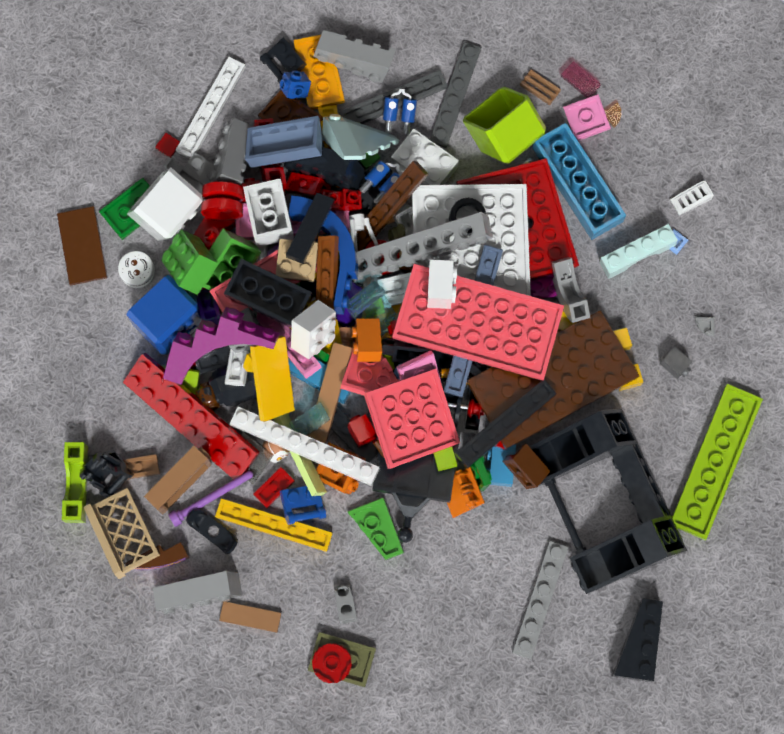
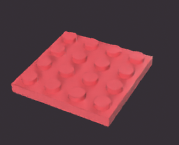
(411, 418)

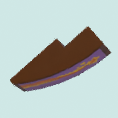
(167, 558)

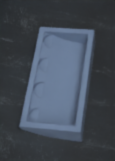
(284, 142)

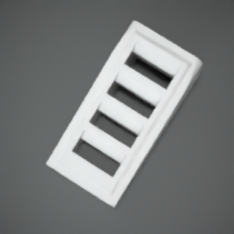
(701, 185)

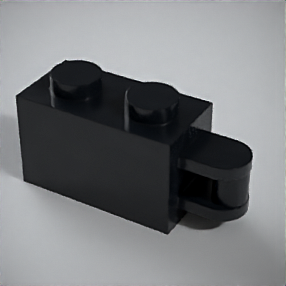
(401, 350)

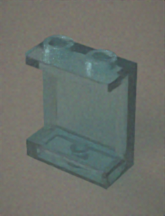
(372, 304)

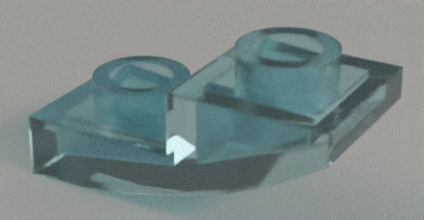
(310, 420)

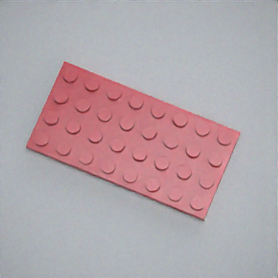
(482, 325)

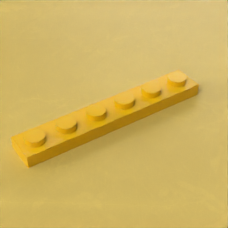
(273, 525)

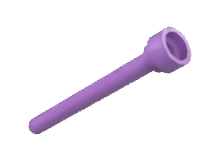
(178, 516)

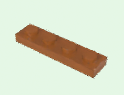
(327, 269)

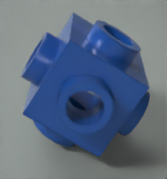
(295, 84)

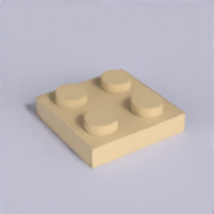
(294, 270)

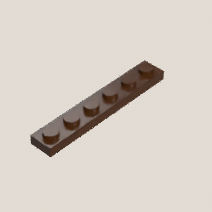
(392, 202)

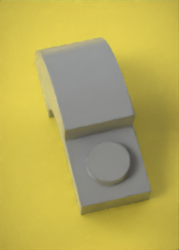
(568, 291)

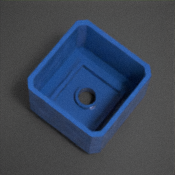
(165, 313)

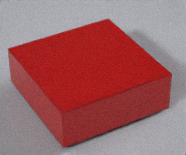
(167, 145)

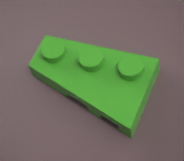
(378, 526)

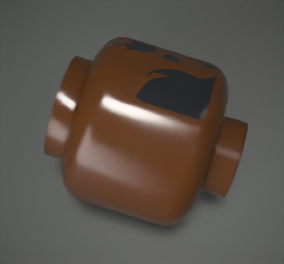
(207, 396)

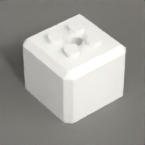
(166, 205)

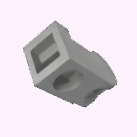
(345, 604)

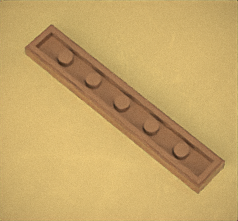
(331, 387)

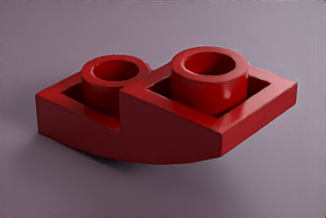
(345, 200)

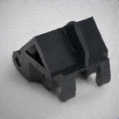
(100, 467)

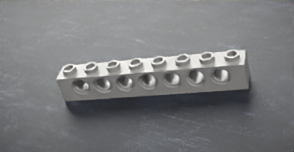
(480, 234)

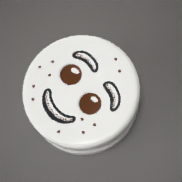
(136, 269)

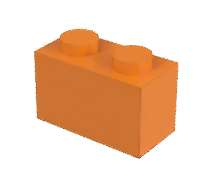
(367, 339)

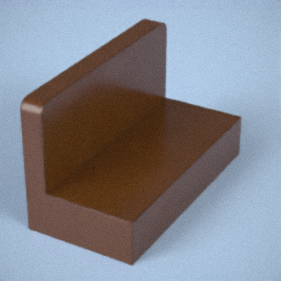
(527, 467)

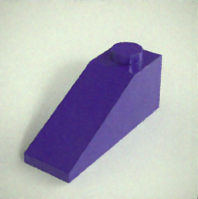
(208, 306)

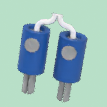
(391, 108)
(377, 175)

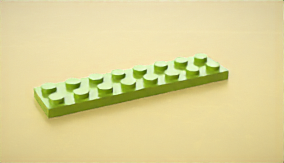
(716, 461)

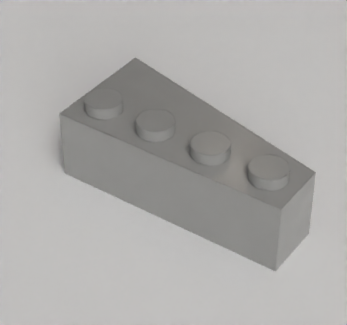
(197, 591)

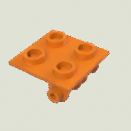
(465, 493)

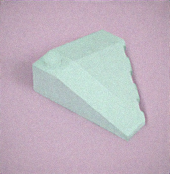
(354, 139)

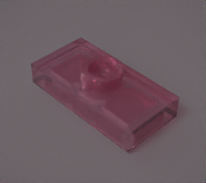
(580, 80)

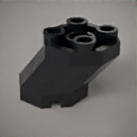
(229, 394)

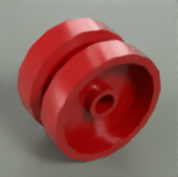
(222, 201)

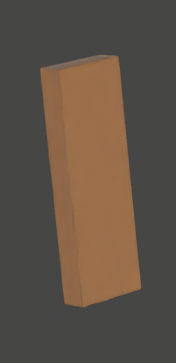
(250, 617)

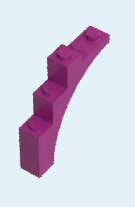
(210, 336)

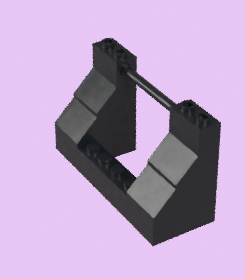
(632, 551)

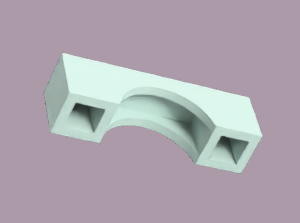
(648, 245)

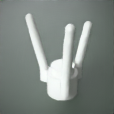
(357, 223)

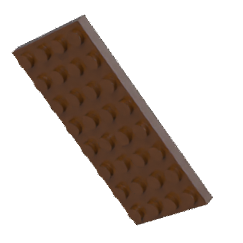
(581, 369)

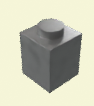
(676, 363)

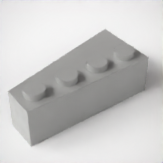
(354, 55)
(232, 153)

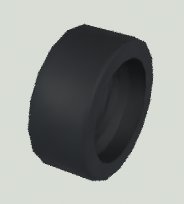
(466, 202)

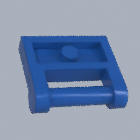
(300, 498)

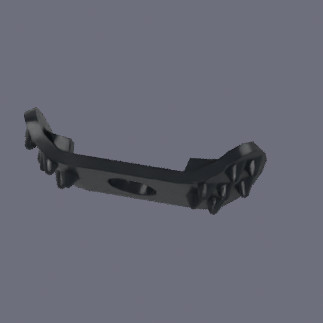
(202, 522)

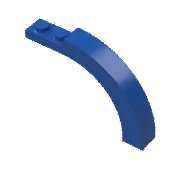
(348, 257)

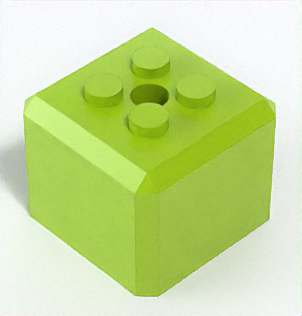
(505, 124)

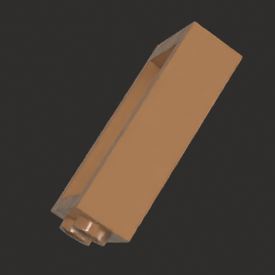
(179, 479)

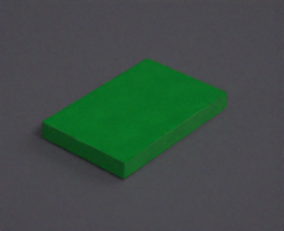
(116, 211)

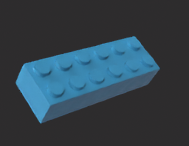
(579, 181)

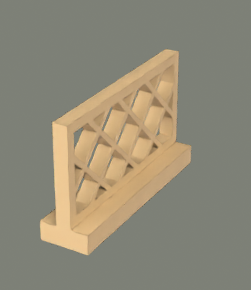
(104, 535)

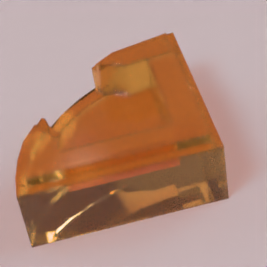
(614, 114)

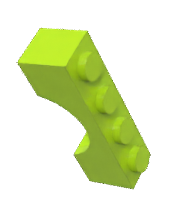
(76, 489)

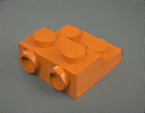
(336, 479)

